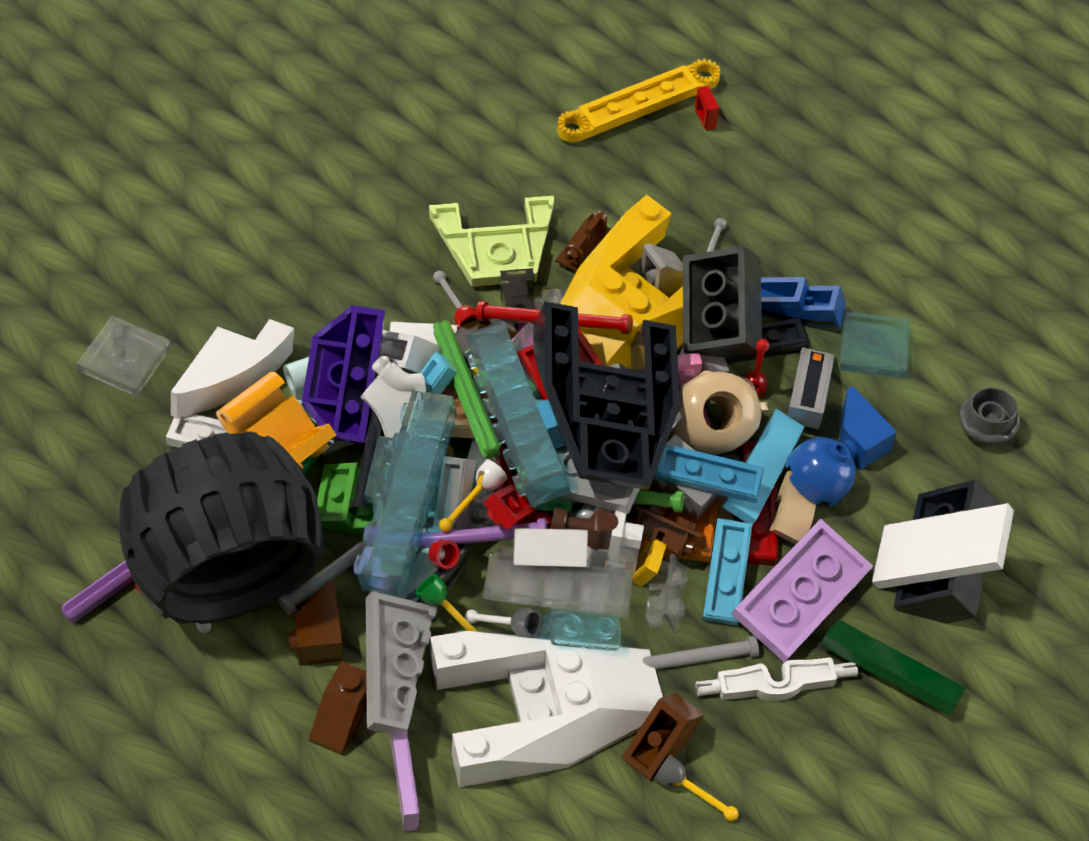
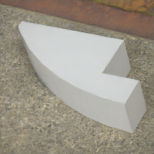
(229, 367)

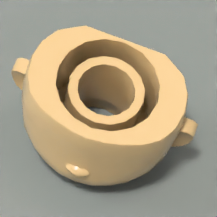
(739, 408)

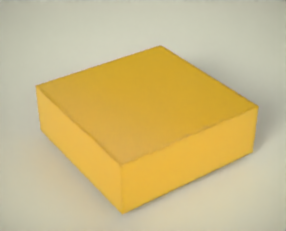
(648, 562)

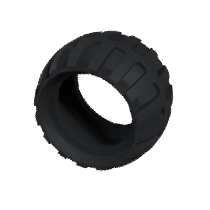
(220, 527)

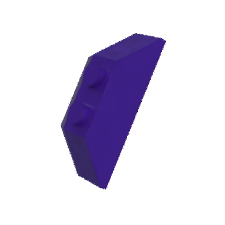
(342, 371)

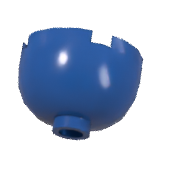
(822, 470)

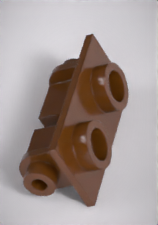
(584, 241)
(677, 533)

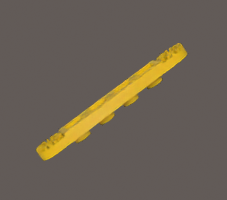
(637, 100)

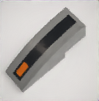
(811, 387)

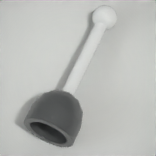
(525, 622)

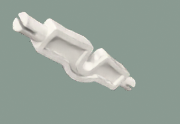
(757, 682)

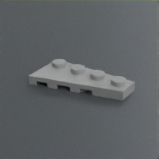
(394, 653)

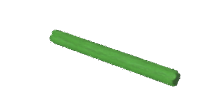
(467, 391)

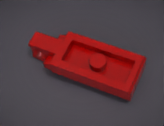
(507, 507)

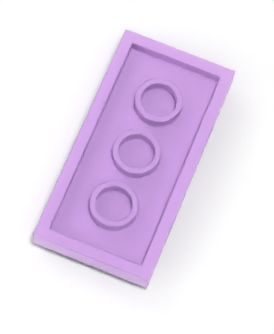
(802, 590)

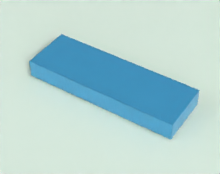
(710, 473)

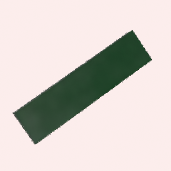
(893, 666)

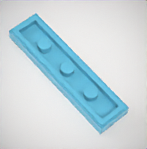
(769, 452)

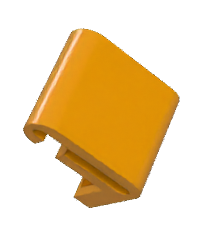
(268, 412)

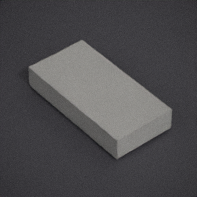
(454, 487)

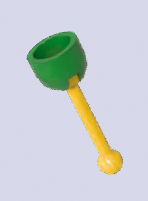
(434, 592)

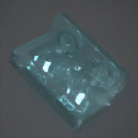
(581, 629)

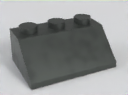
(722, 303)

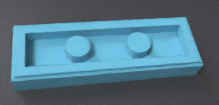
(727, 571)

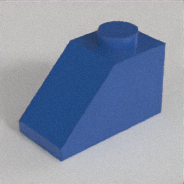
(864, 430)

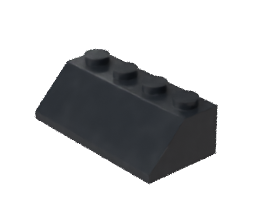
(953, 597)

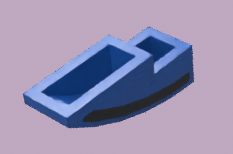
(794, 298)

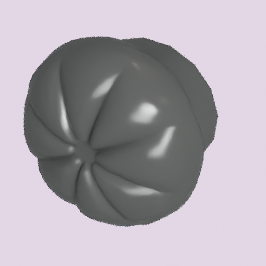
(990, 416)

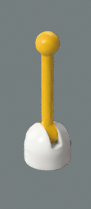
(488, 477)

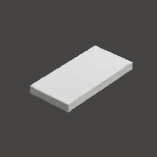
(943, 546)

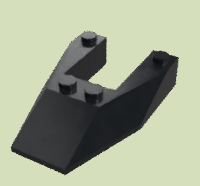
(609, 415)

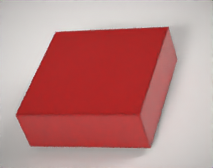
(706, 108)

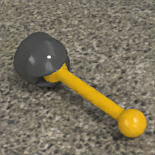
(674, 774)

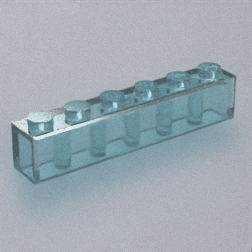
(517, 414)
(406, 493)

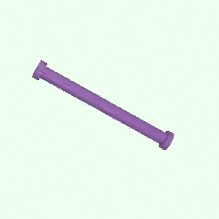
(478, 534)

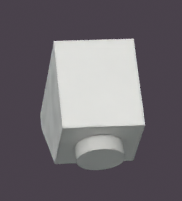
(408, 350)

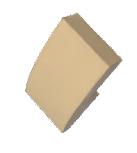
(793, 514)

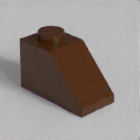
(318, 628)
(340, 709)
(662, 734)

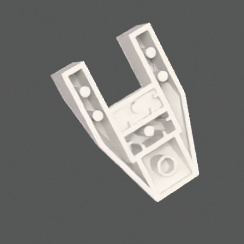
(564, 699)

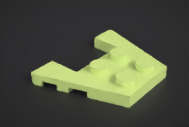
(489, 250)

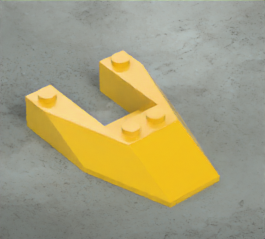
(611, 288)

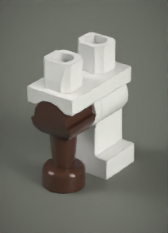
(607, 535)

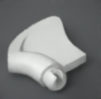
(390, 392)

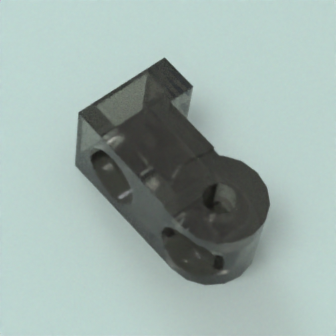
(515, 288)

